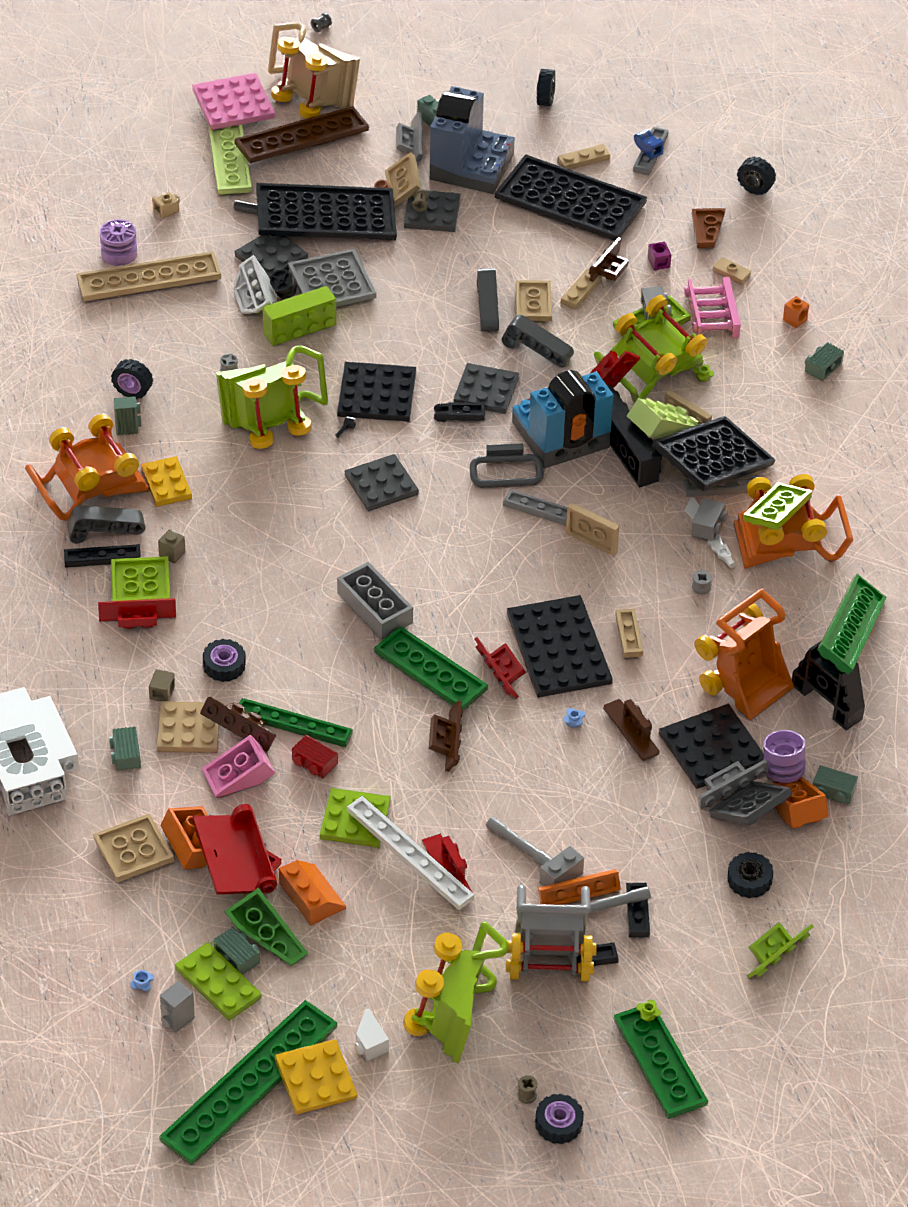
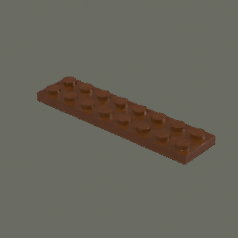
(301, 134)

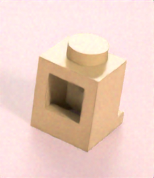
(165, 204)

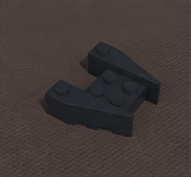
(835, 686)

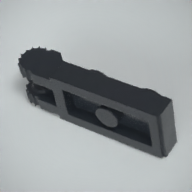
(459, 411)

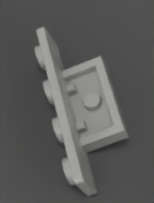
(410, 138)
(729, 780)

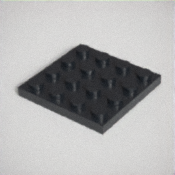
(377, 391)
(711, 743)

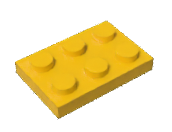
(166, 481)

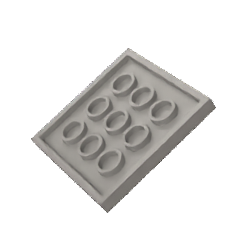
(339, 272)

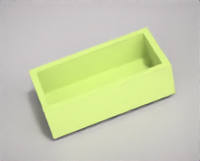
(660, 419)

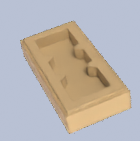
(730, 269)

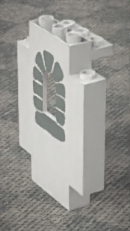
(42, 778)

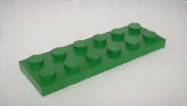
(430, 668)
(661, 1063)

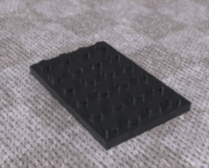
(713, 453)
(559, 646)

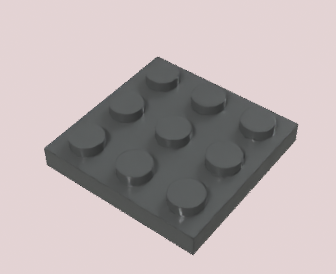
(439, 215)
(272, 252)
(487, 386)
(381, 482)
(750, 802)

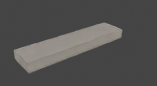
(644, 163)
(732, 487)
(536, 507)

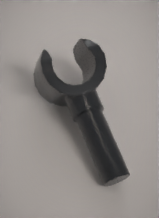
(349, 422)

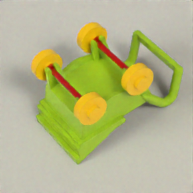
(660, 344)
(269, 397)
(453, 989)

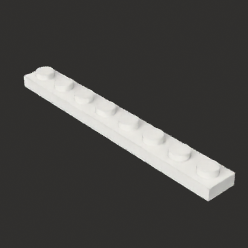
(410, 853)

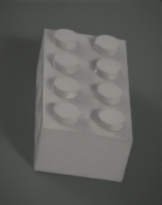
(374, 600)

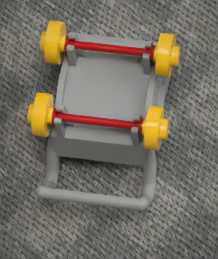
(551, 932)

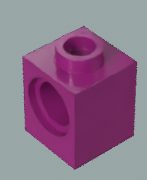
(659, 255)

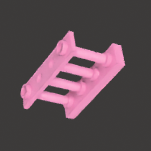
(727, 301)

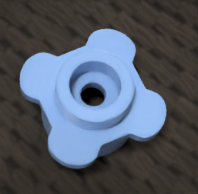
(574, 717)
(142, 975)

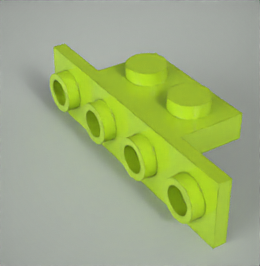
(772, 944)

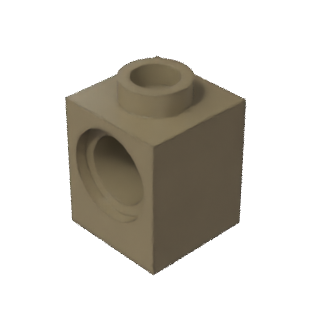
(161, 685)

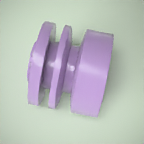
(118, 242)
(785, 756)

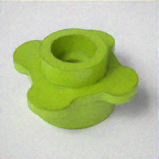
(703, 373)
(648, 1015)

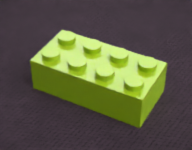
(299, 315)

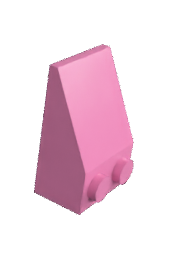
(238, 768)

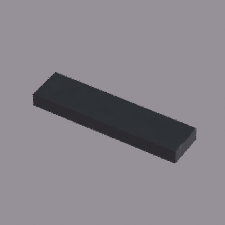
(99, 555)

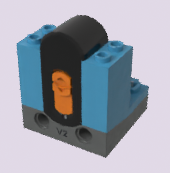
(566, 418)

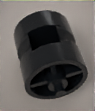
(283, 283)

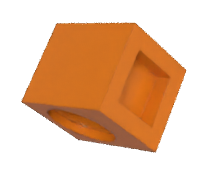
(796, 312)

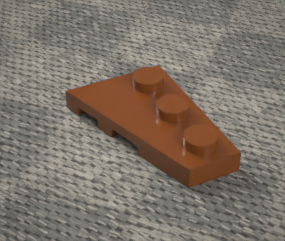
(707, 225)

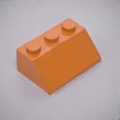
(182, 835)
(309, 891)

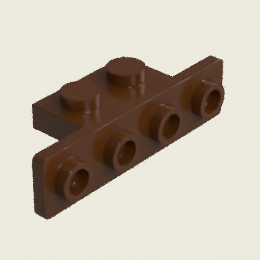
(609, 264)
(238, 721)
(633, 726)
(445, 735)

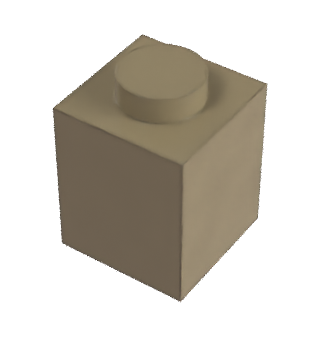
(171, 545)

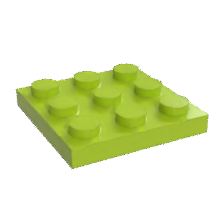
(140, 578)
(343, 827)

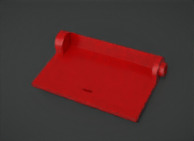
(235, 852)

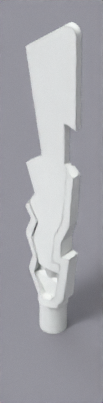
(716, 545)

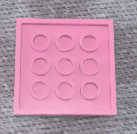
(233, 101)

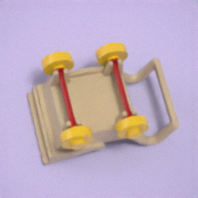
(314, 72)

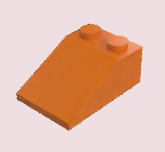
(804, 805)

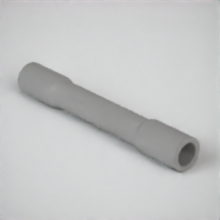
(502, 830)
(632, 896)

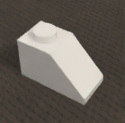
(371, 1038)

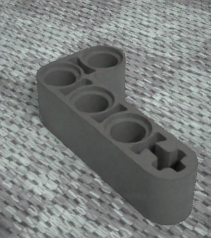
(488, 299)
(538, 340)
(103, 519)

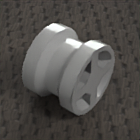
(228, 362)
(701, 582)

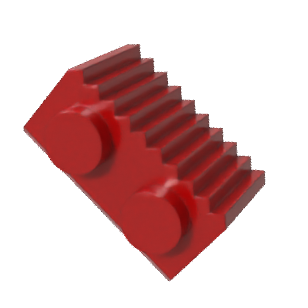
(314, 756)

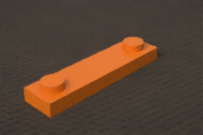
(570, 890)

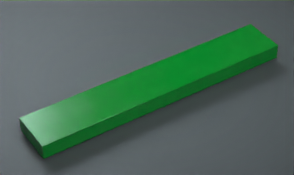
(299, 723)

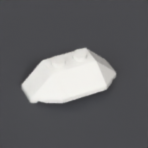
(253, 287)

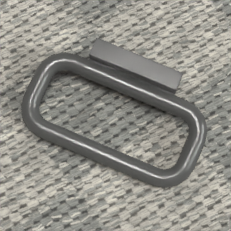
(506, 453)

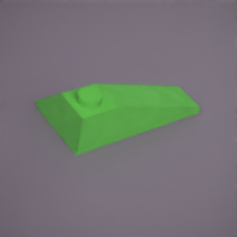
(264, 925)

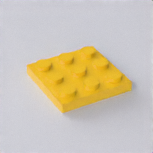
(315, 1076)

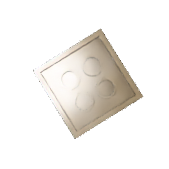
(185, 729)
(133, 847)

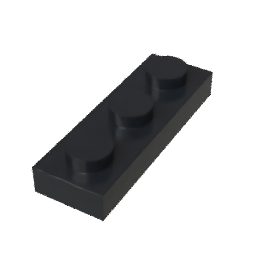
(638, 914)

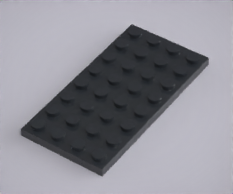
(571, 197)
(325, 211)

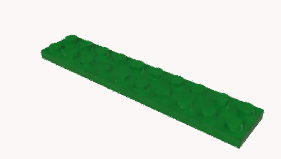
(852, 624)
(244, 1084)

